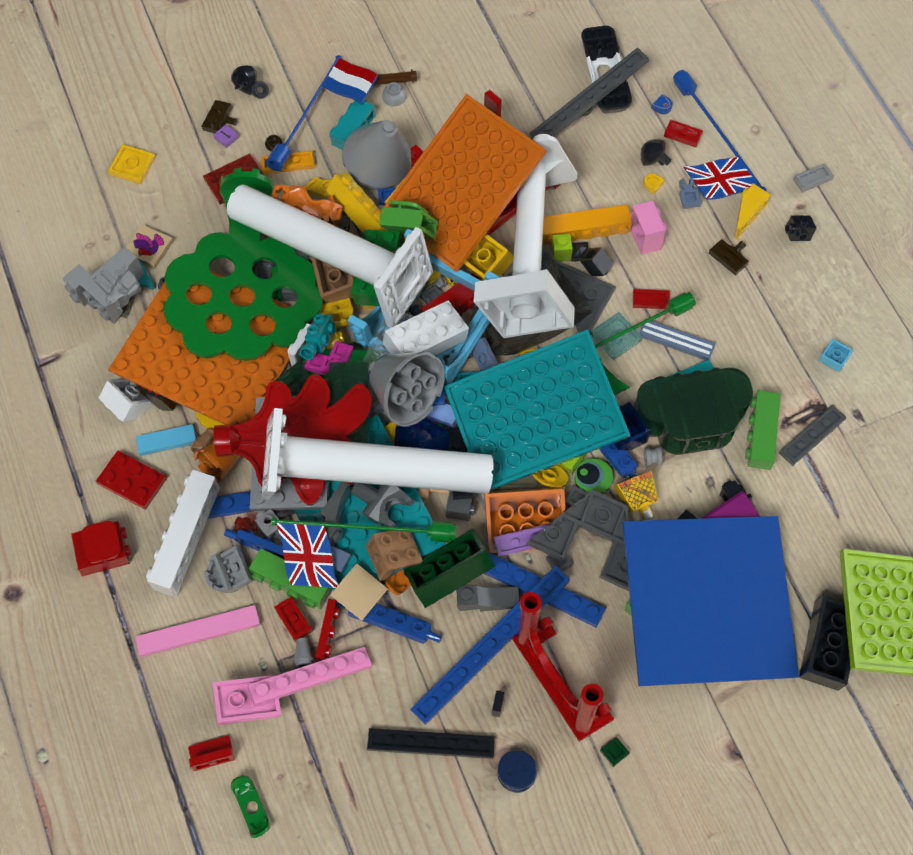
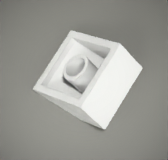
(124, 399)

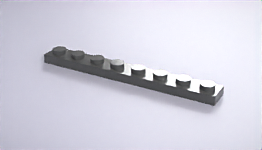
(592, 94)

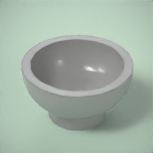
(394, 94)

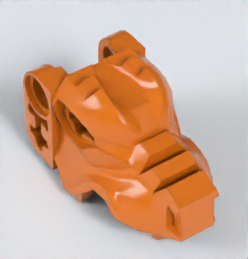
(298, 197)

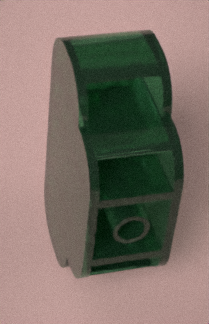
(695, 408)

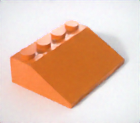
(521, 509)

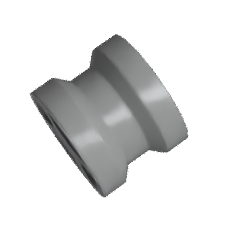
(653, 456)

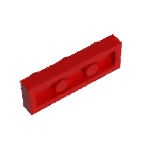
(328, 630)

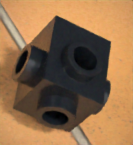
(800, 228)

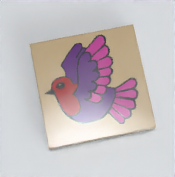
(149, 245)

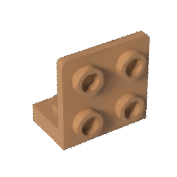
(392, 551)

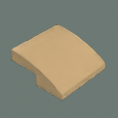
(359, 592)

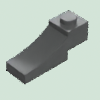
(333, 511)
(486, 598)

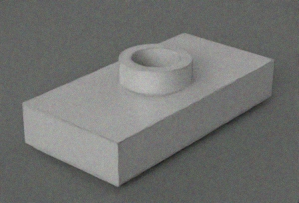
(813, 177)

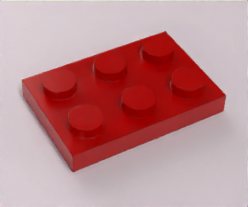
(131, 480)

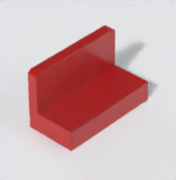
(211, 753)

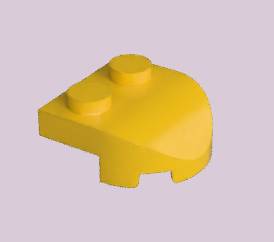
(340, 311)

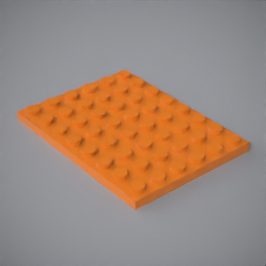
(468, 178)

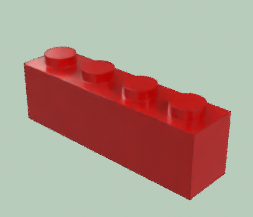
(459, 296)

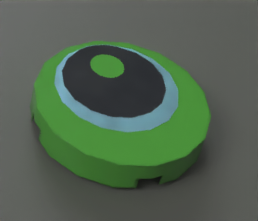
(593, 475)

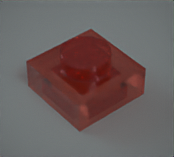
(245, 524)

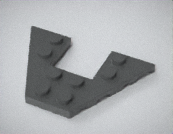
(599, 516)

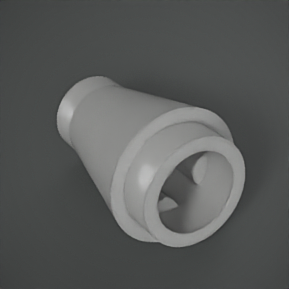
(302, 653)

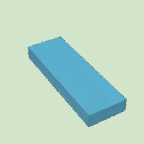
(165, 439)

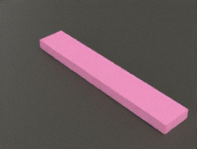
(197, 631)

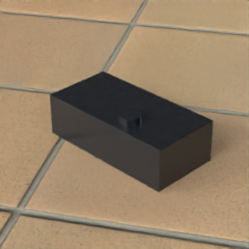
(827, 648)

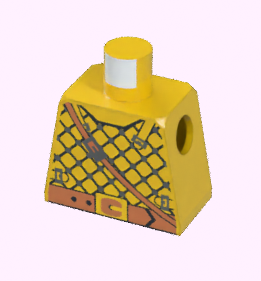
(638, 494)

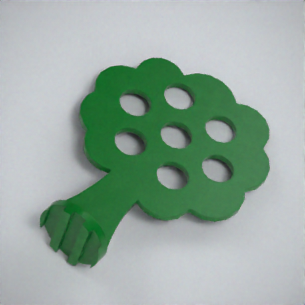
(244, 250)

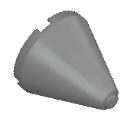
(377, 155)

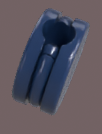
(517, 771)

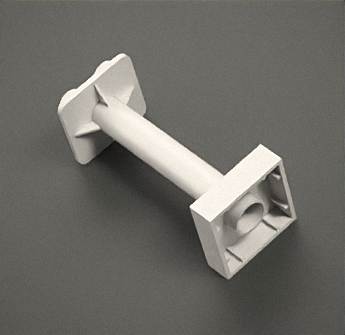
(530, 297)

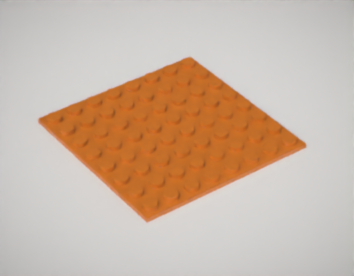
(211, 386)

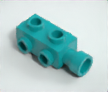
(318, 336)

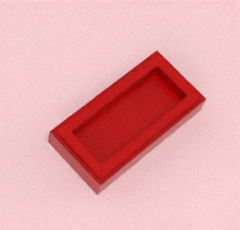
(650, 298)

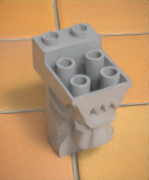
(109, 286)

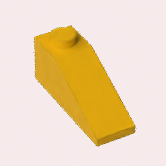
(751, 205)

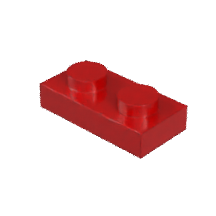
(683, 133)
(293, 619)

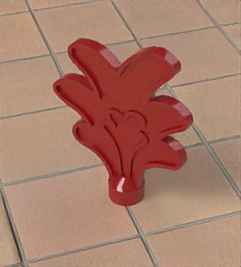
(305, 417)

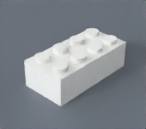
(427, 332)

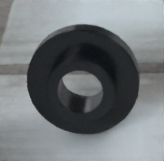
(263, 85)

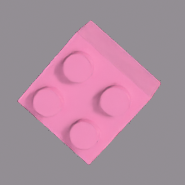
(647, 227)

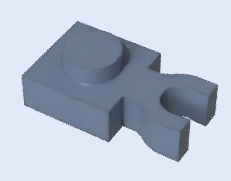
(689, 196)

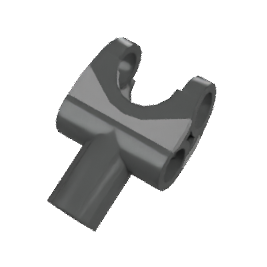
(380, 501)

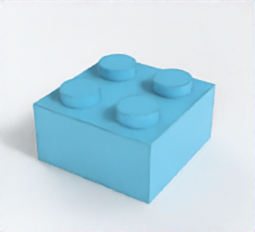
(836, 355)

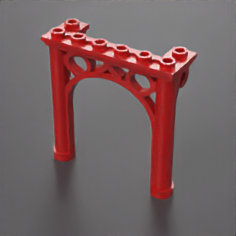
(581, 715)

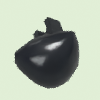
(244, 78)
(653, 152)

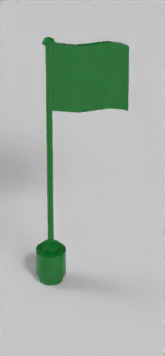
(676, 306)

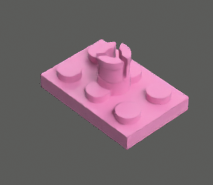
(235, 704)

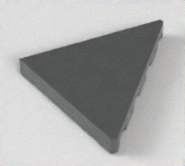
(590, 288)

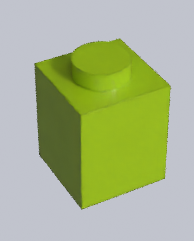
(561, 247)

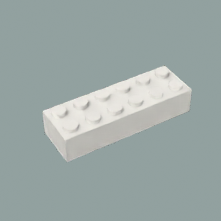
(183, 533)

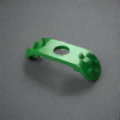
(245, 793)

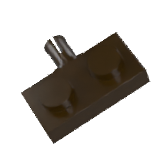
(218, 117)
(729, 256)

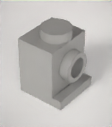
(268, 530)

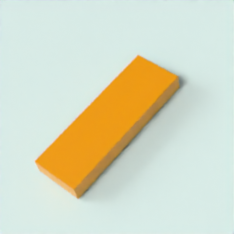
(296, 161)

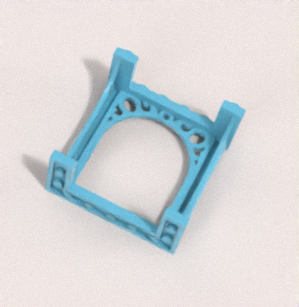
(365, 329)

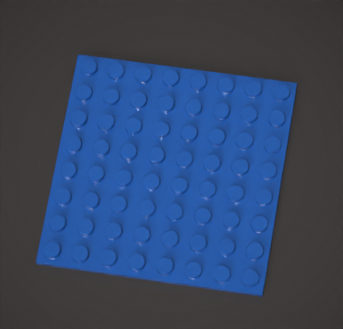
(709, 600)

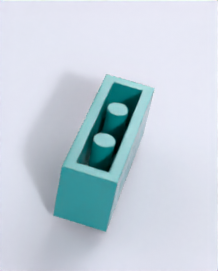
(356, 116)

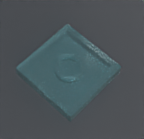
(612, 326)

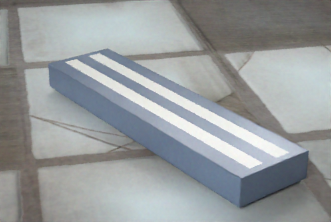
(677, 340)

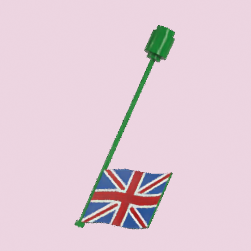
(310, 554)

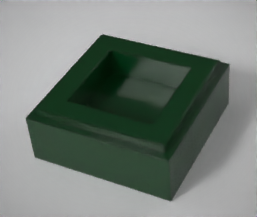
(614, 752)

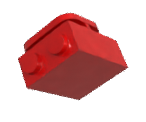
(101, 547)

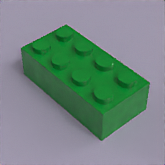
(361, 291)

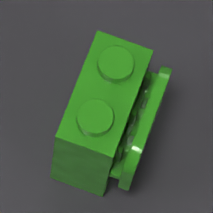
(408, 215)

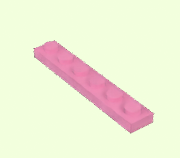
(309, 676)

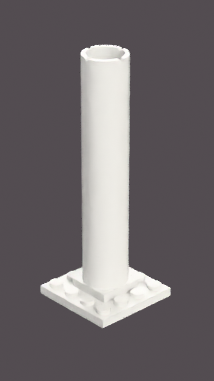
(394, 275)
(369, 463)

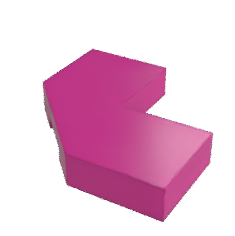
(320, 363)

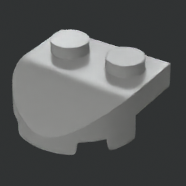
(228, 571)

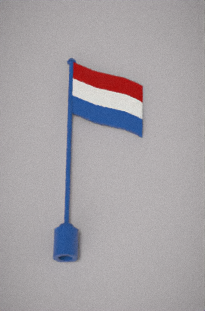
(342, 80)

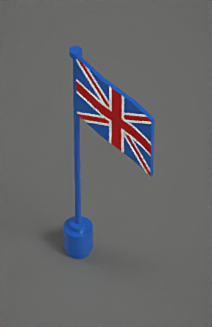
(721, 176)

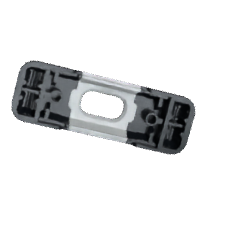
(603, 49)

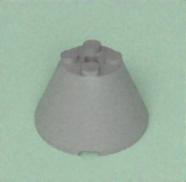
(407, 385)

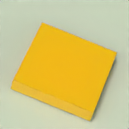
(131, 164)

